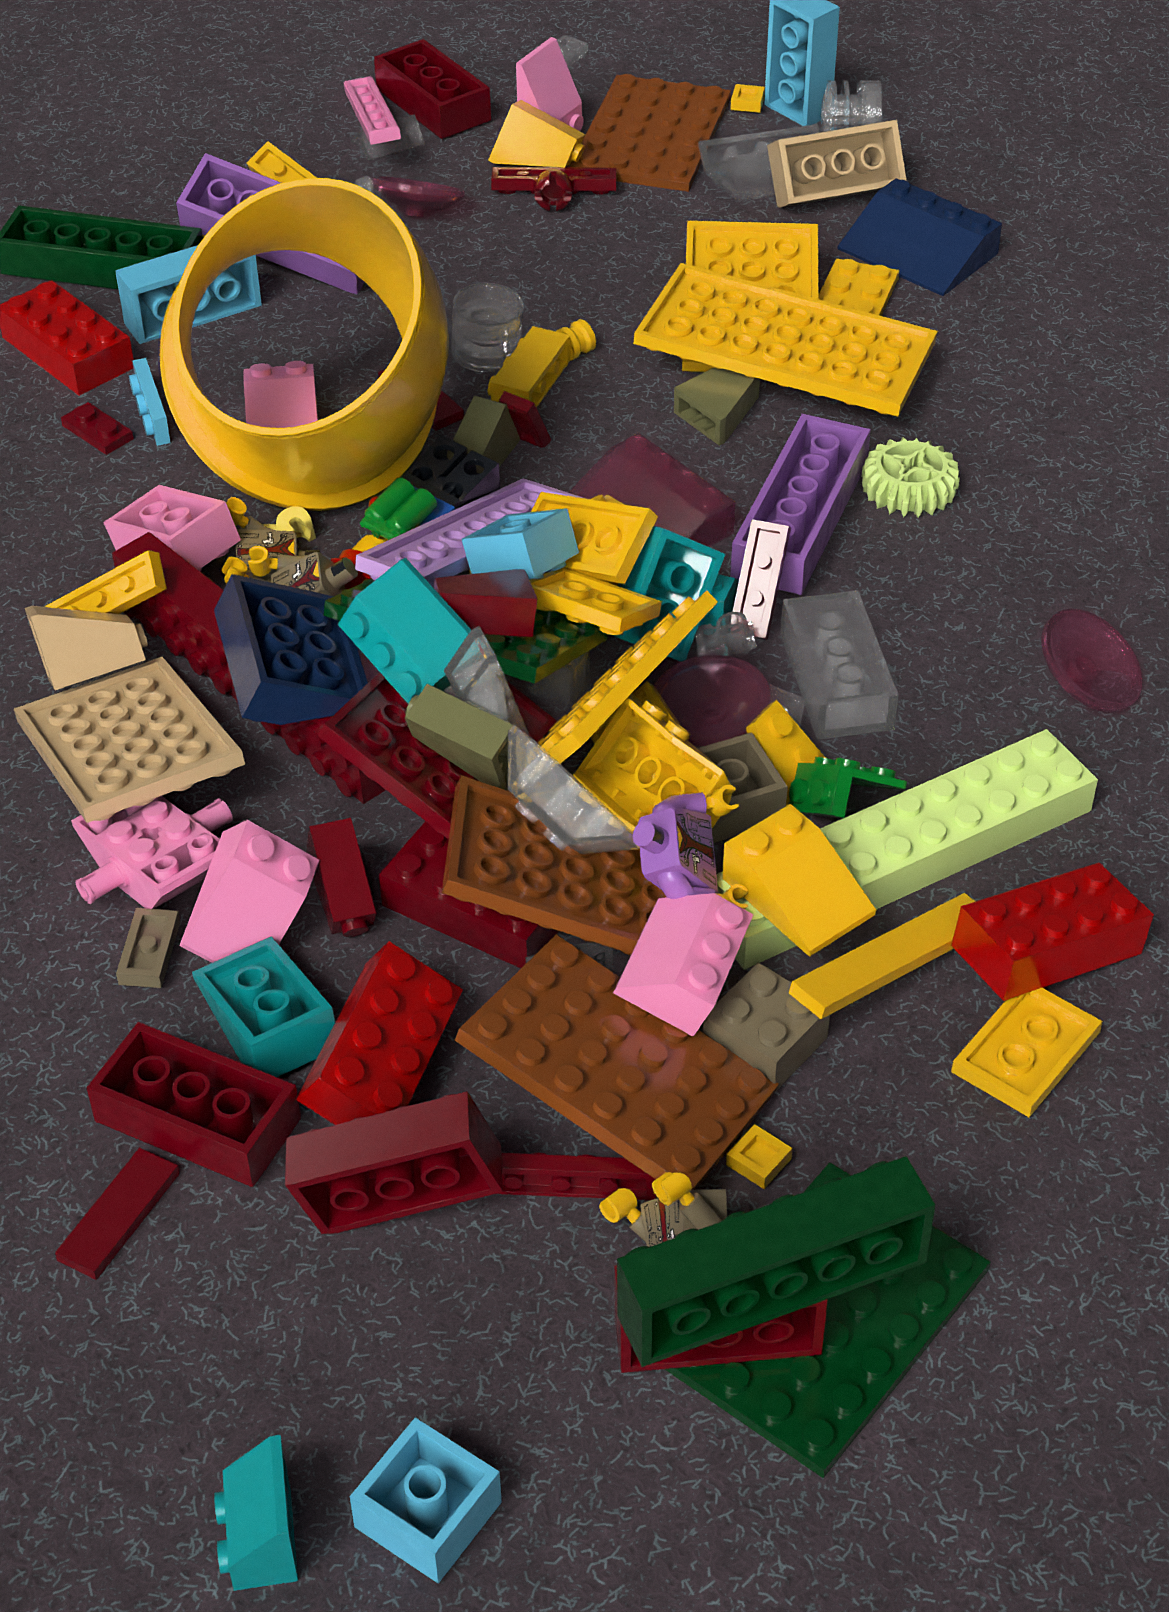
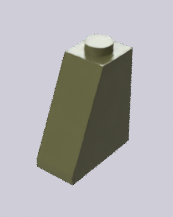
(716, 402)
(487, 430)
(461, 734)

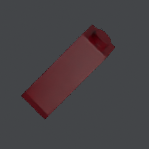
(493, 600)
(341, 877)

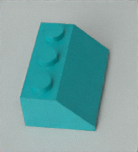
(670, 571)
(405, 629)

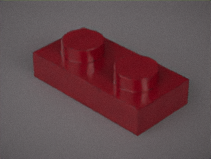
(97, 428)

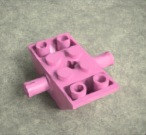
(150, 850)

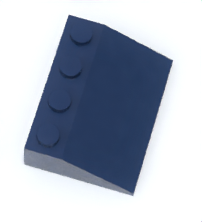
(922, 237)
(284, 652)

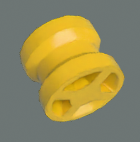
(581, 338)

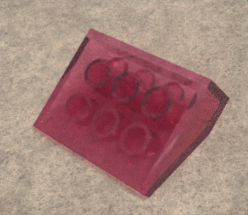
(650, 478)

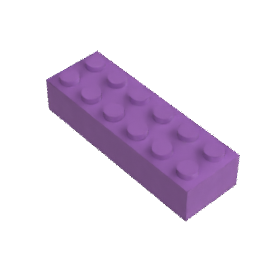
(220, 187)
(807, 493)

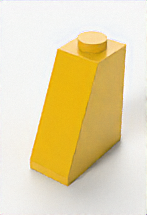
(536, 139)

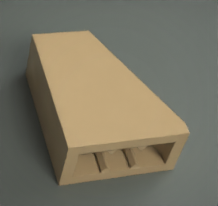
(84, 643)

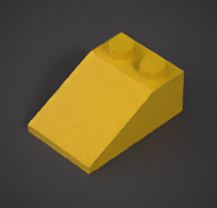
(796, 880)

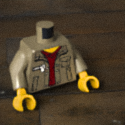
(256, 534)
(306, 572)
(671, 1213)

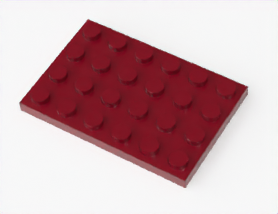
(378, 741)

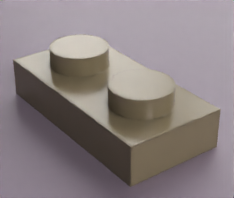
(148, 948)

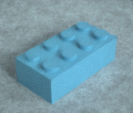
(800, 57)
(150, 284)

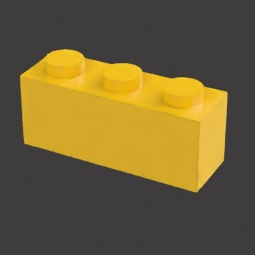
(532, 366)

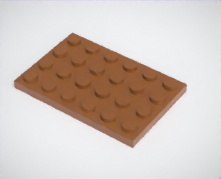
(653, 130)
(514, 869)
(615, 1067)

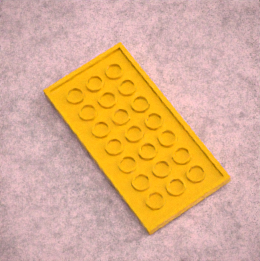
(787, 339)

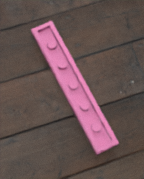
(371, 110)

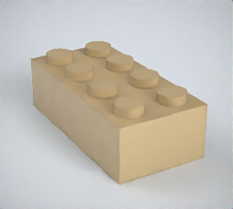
(836, 163)

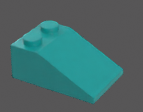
(266, 1007)

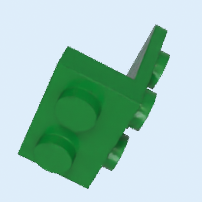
(825, 785)

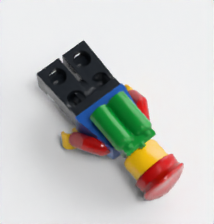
(423, 494)

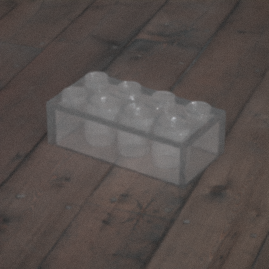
(838, 665)

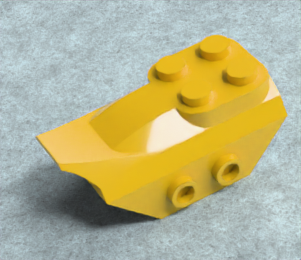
(645, 762)

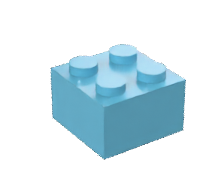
(523, 541)
(426, 1499)

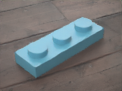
(149, 402)

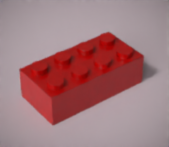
(65, 337)
(1051, 930)
(380, 1039)

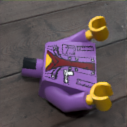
(680, 848)

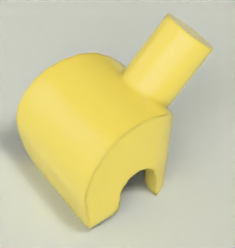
(295, 520)

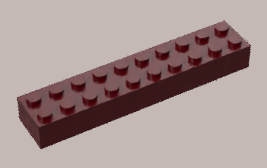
(188, 625)

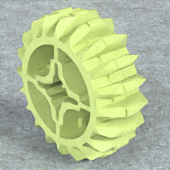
(910, 476)

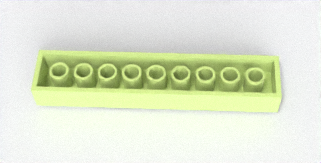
(945, 827)

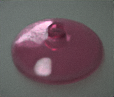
(417, 195)
(1091, 661)
(714, 696)

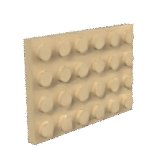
(128, 739)

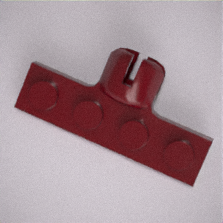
(553, 184)

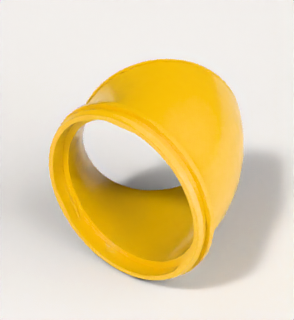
(380, 432)

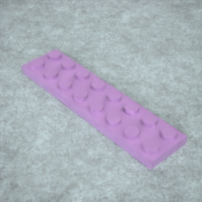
(438, 546)

